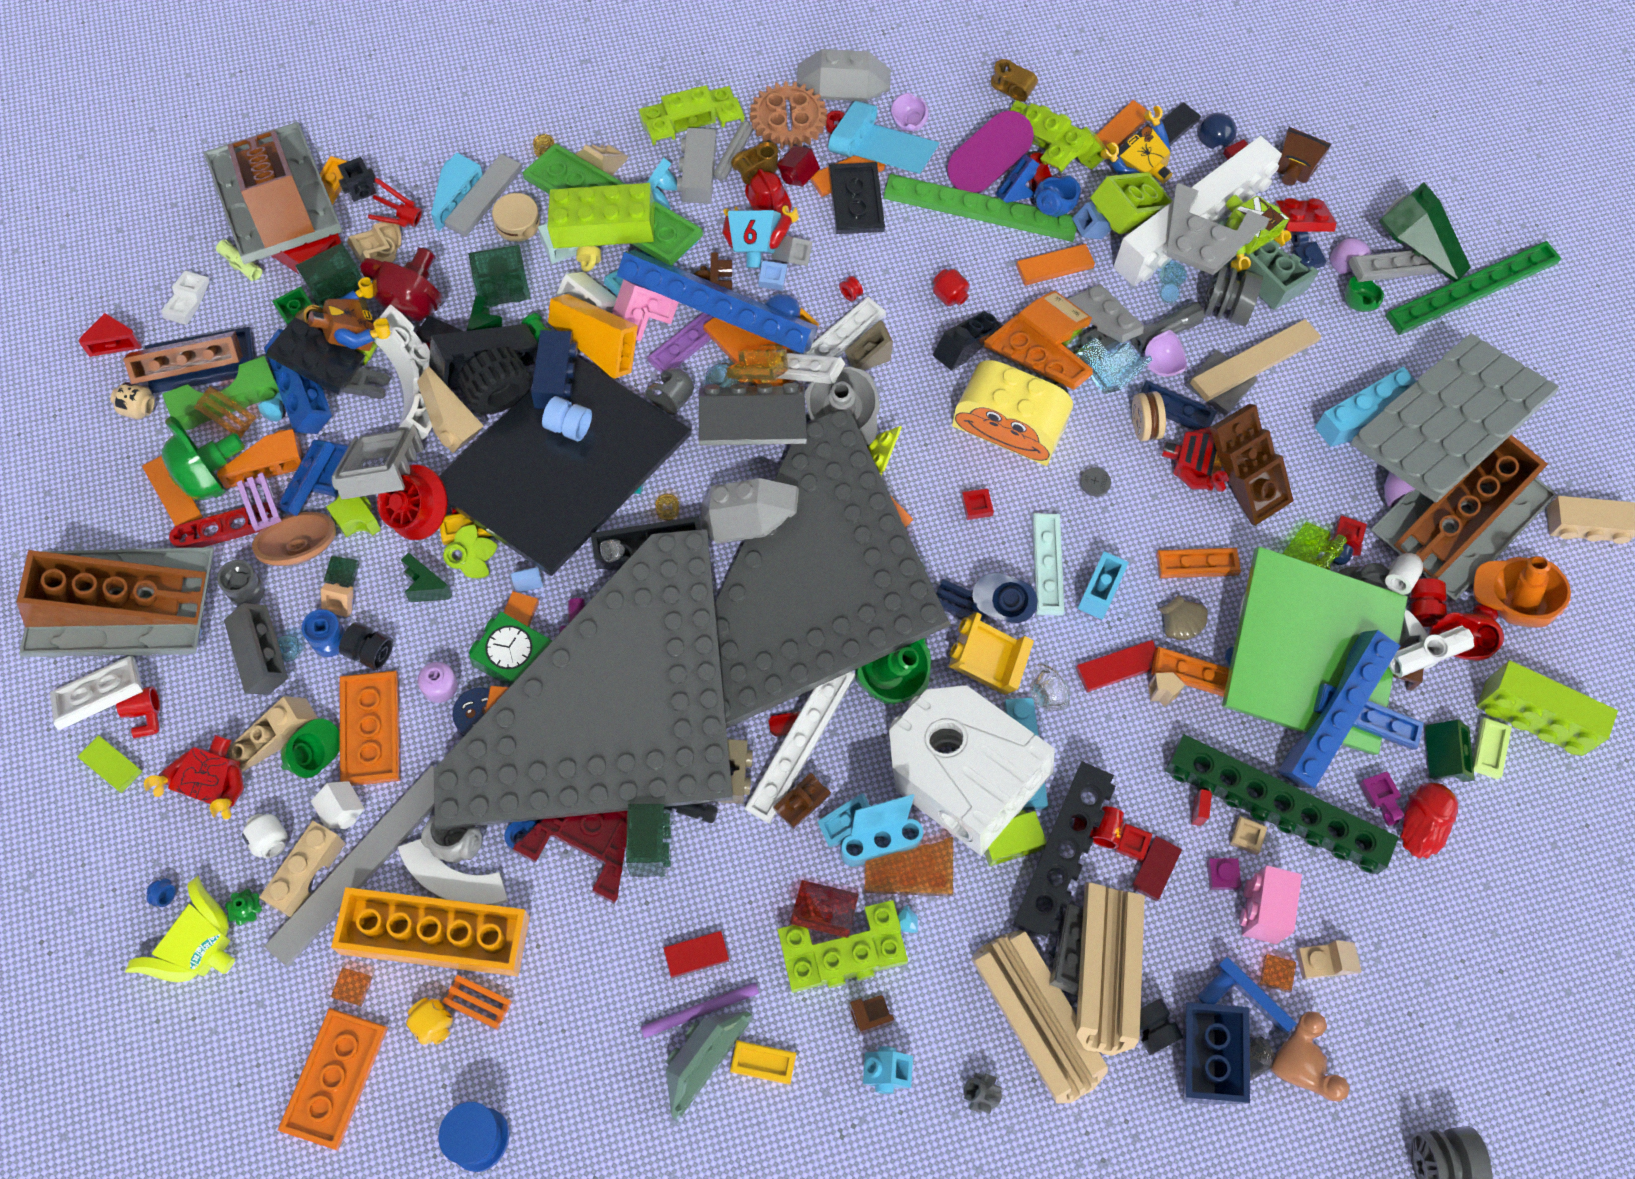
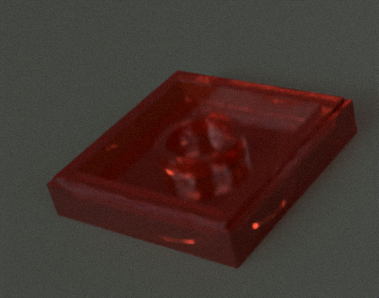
(824, 909)

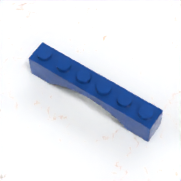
(1362, 673)

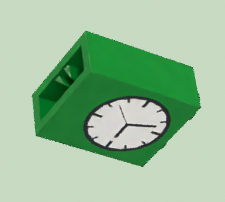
(507, 648)

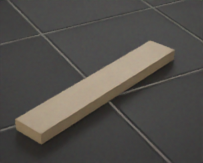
(1255, 360)

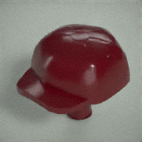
(405, 286)

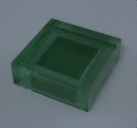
(341, 571)

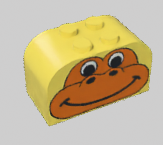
(1014, 410)

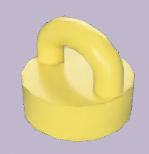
(588, 255)

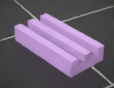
(252, 483)

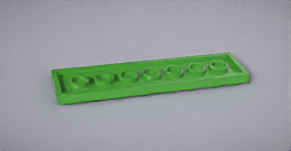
(563, 170)

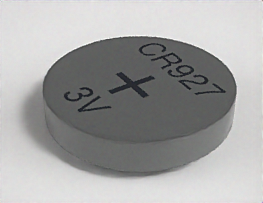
(1095, 482)

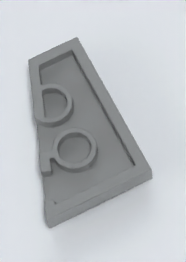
(1108, 314)

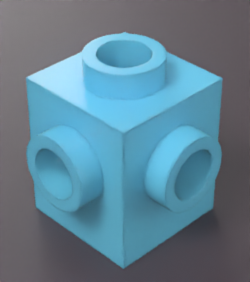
(887, 1070)

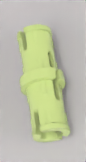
(232, 254)

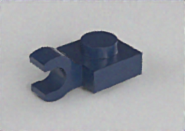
(1308, 252)

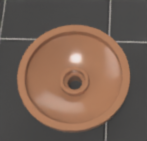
(294, 539)

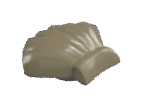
(1183, 618)

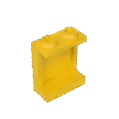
(989, 655)

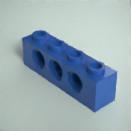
(301, 397)

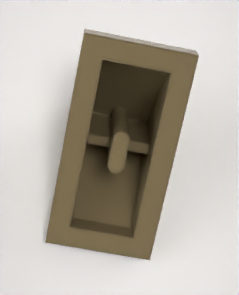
(871, 348)

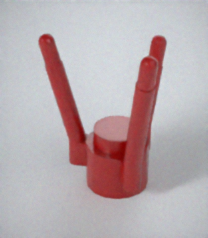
(407, 213)

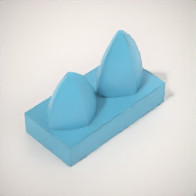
(664, 179)

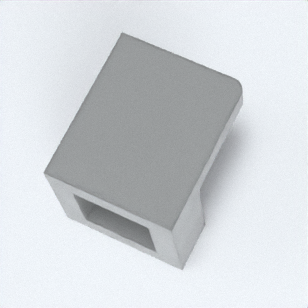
(793, 251)

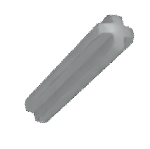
(736, 145)

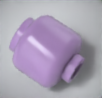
(437, 682)

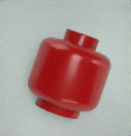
(951, 287)

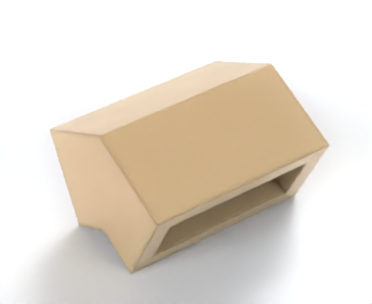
(1165, 688)

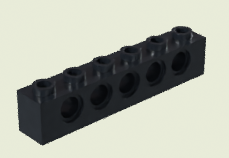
(1086, 780)

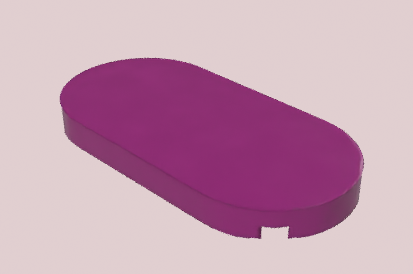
(990, 152)

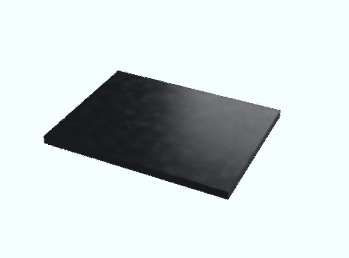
(549, 490)

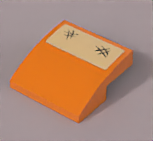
(1055, 317)

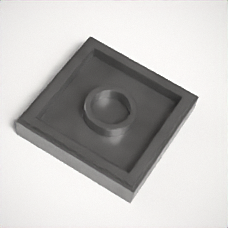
(1228, 400)

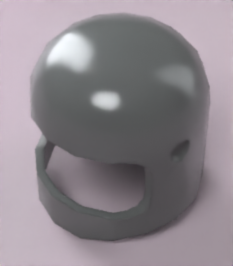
(676, 390)

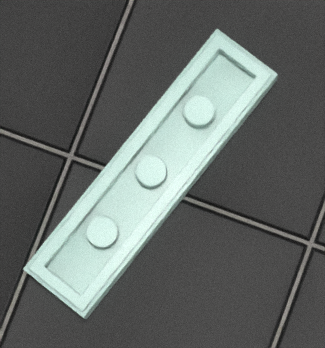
(1048, 564)

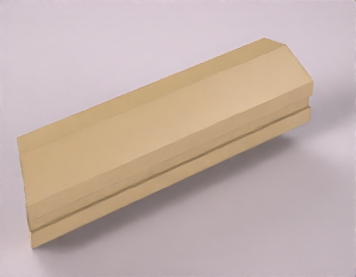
(1110, 970)
(1039, 1016)

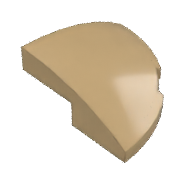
(378, 243)

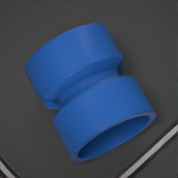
(323, 632)

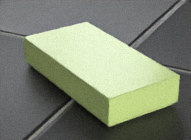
(1491, 748)

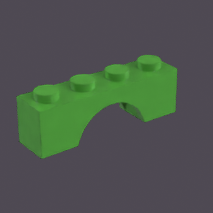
(252, 385)

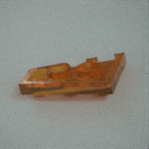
(913, 872)

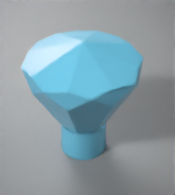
(272, 408)
(908, 920)

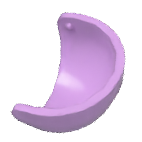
(1167, 354)
(1395, 489)

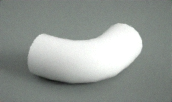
(1404, 573)

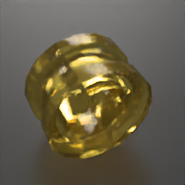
(542, 139)
(667, 514)

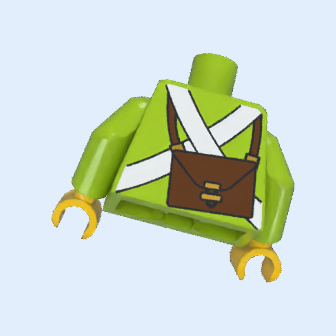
(1273, 231)

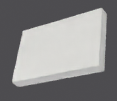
(95, 692)

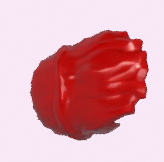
(1486, 633)
(1428, 819)

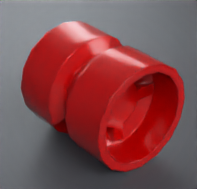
(1428, 601)

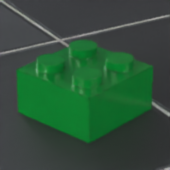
(291, 303)

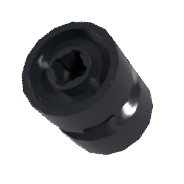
(363, 644)
(1156, 1027)

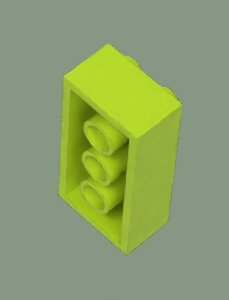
(601, 215)
(1547, 709)

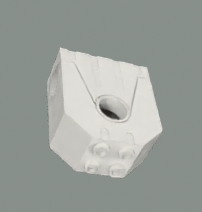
(982, 782)

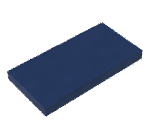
(208, 375)

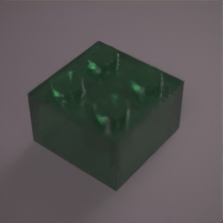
(329, 275)
(500, 275)
(646, 840)

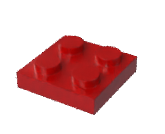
(1307, 215)

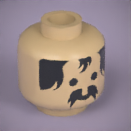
(132, 400)

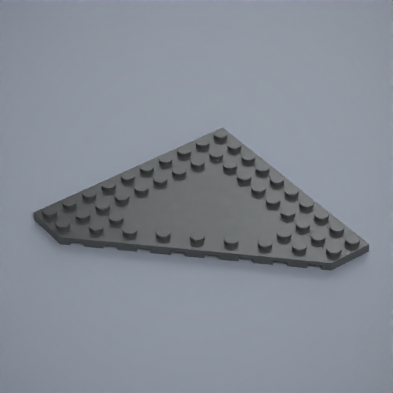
(825, 584)
(610, 709)

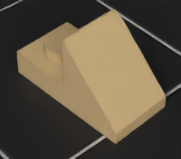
(1328, 960)

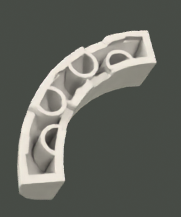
(410, 360)

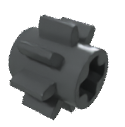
(982, 1093)

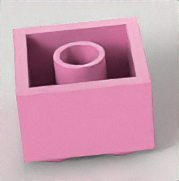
(1270, 904)

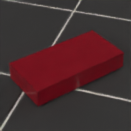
(1156, 868)

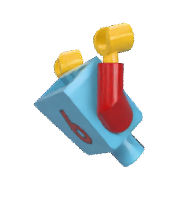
(756, 232)

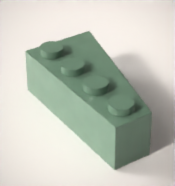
(1282, 274)

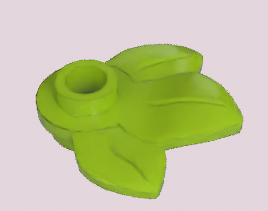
(474, 552)

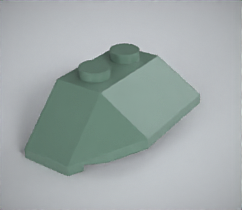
(700, 1057)

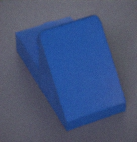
(1014, 185)

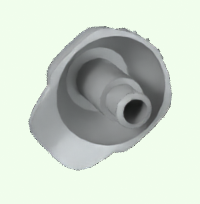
(851, 390)

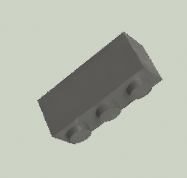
(255, 649)

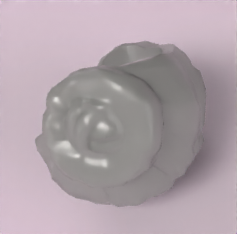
(451, 843)

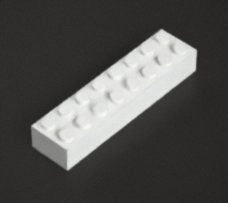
(1241, 175)

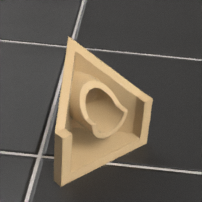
(605, 158)

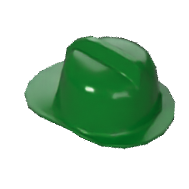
(311, 748)

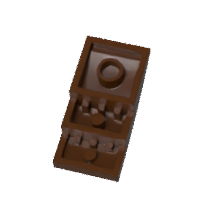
(1251, 464)

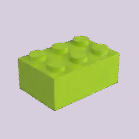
(1129, 200)

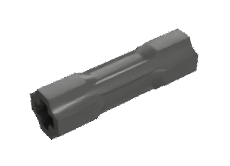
(1182, 319)

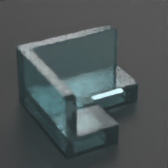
(1112, 370)

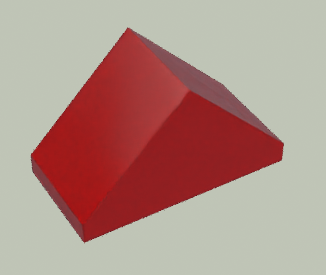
(108, 337)

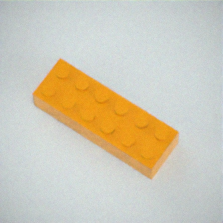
(431, 931)

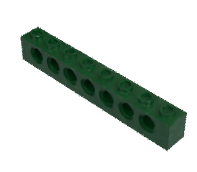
(1377, 842)

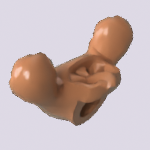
(1303, 1062)

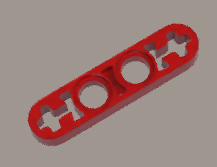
(224, 532)

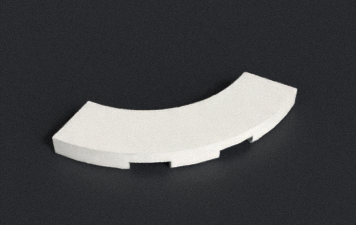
(449, 883)

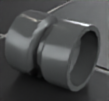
(240, 583)

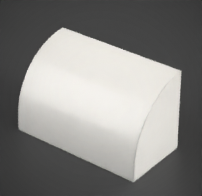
(588, 290)

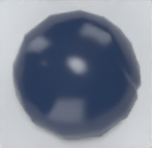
(1217, 130)

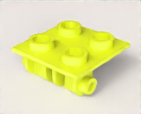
(882, 447)

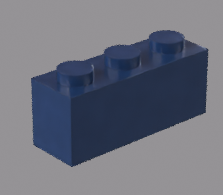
(553, 367)

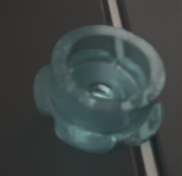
(289, 641)

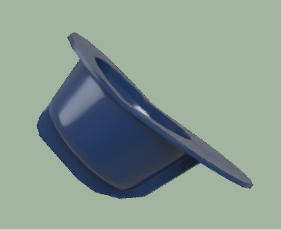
(1005, 597)

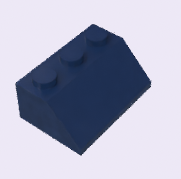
(1216, 1054)

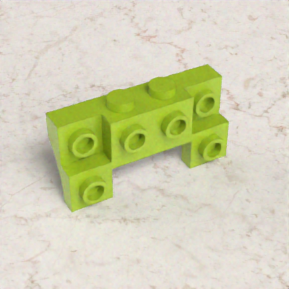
(689, 110)
(1055, 135)
(844, 957)

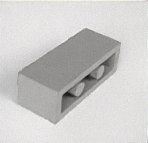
(697, 165)

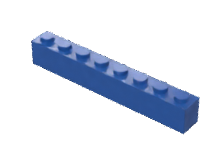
(717, 301)

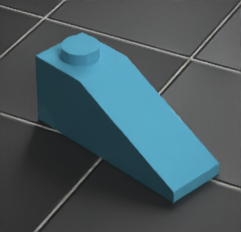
(454, 183)

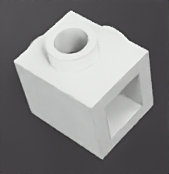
(337, 805)

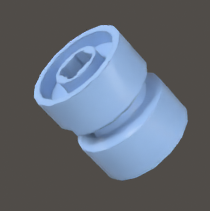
(565, 418)

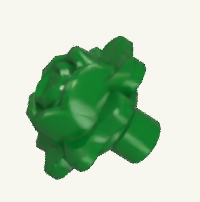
(243, 907)

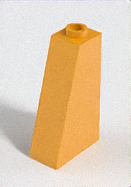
(599, 334)

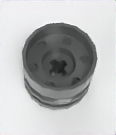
(1233, 295)
(1450, 1155)

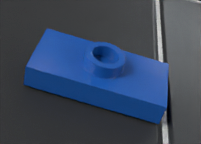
(324, 482)

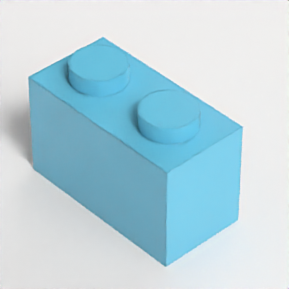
(1103, 585)

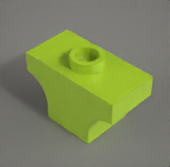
(353, 515)

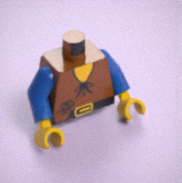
(349, 321)

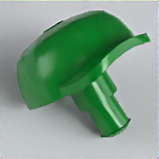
(194, 467)
(897, 675)

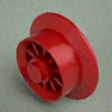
(418, 508)

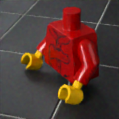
(203, 776)

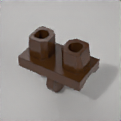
(718, 269)
(801, 801)

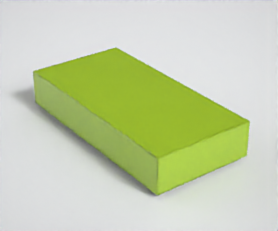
(109, 764)

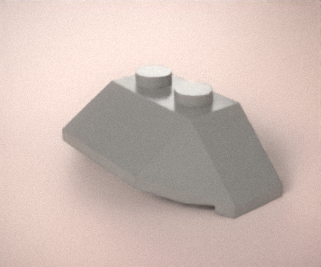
(844, 75)
(747, 509)

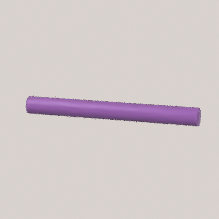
(699, 1010)

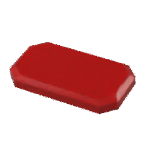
(781, 724)

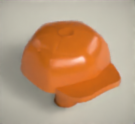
(1523, 590)

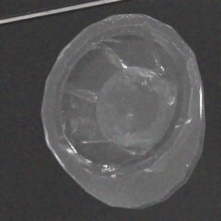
(1049, 689)

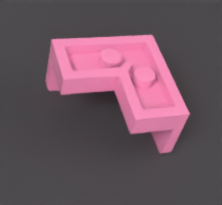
(638, 304)

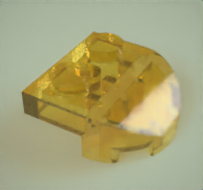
(762, 364)

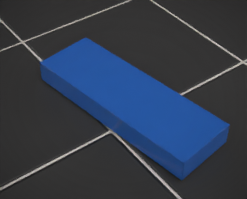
(305, 477)

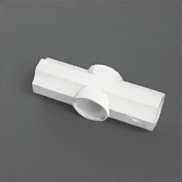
(1443, 646)

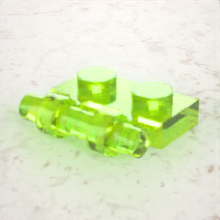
(1311, 541)

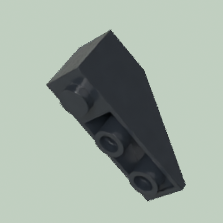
(965, 340)

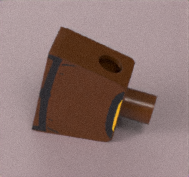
(1300, 156)

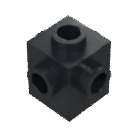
(357, 179)

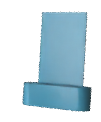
(861, 137)
(884, 821)

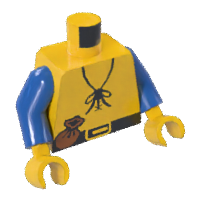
(1144, 152)

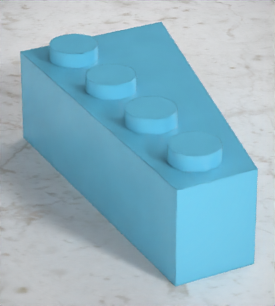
(1347, 418)

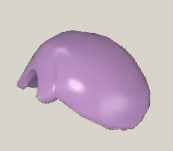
(909, 112)
(1345, 251)

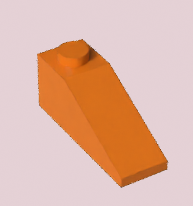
(271, 455)

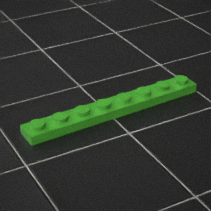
(978, 207)

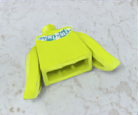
(192, 943)

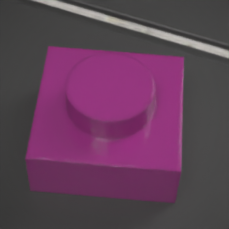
(1224, 874)

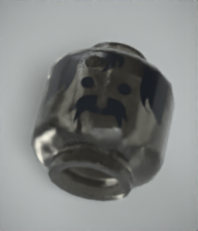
(1260, 1056)

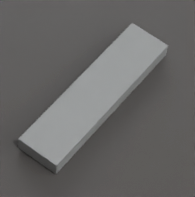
(483, 195)
(1390, 266)

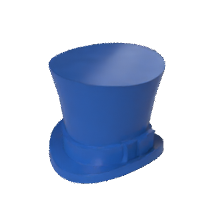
(474, 1136)

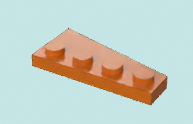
(1031, 349)

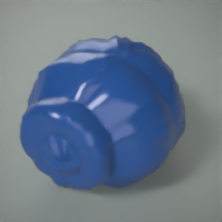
(1057, 195)

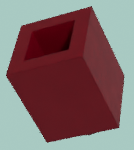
(798, 166)

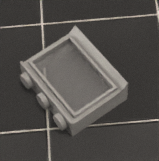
(376, 463)

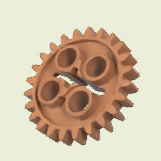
(770, 115)

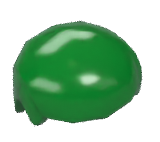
(1363, 295)

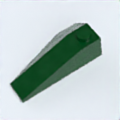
(1426, 228)

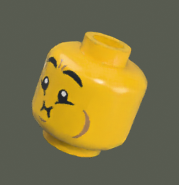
(429, 1021)

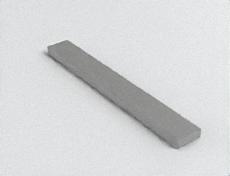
(354, 871)

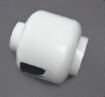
(264, 835)

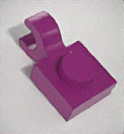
(1383, 793)

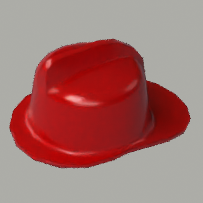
(767, 192)

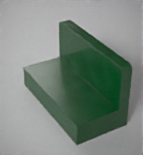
(1449, 751)

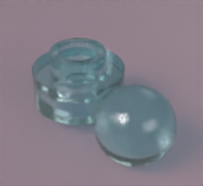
(1172, 276)

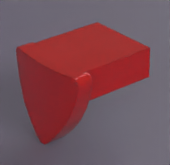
(1353, 531)

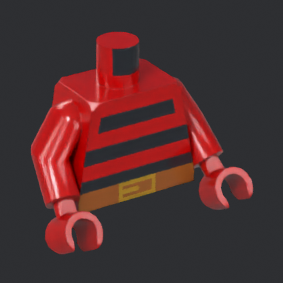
(1197, 461)

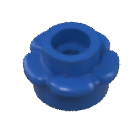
(160, 893)

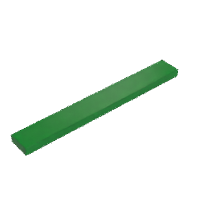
(1472, 287)

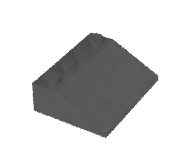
(752, 415)

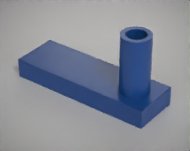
(1231, 975)

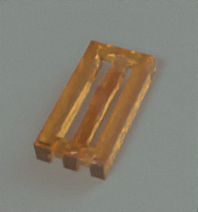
(205, 398)

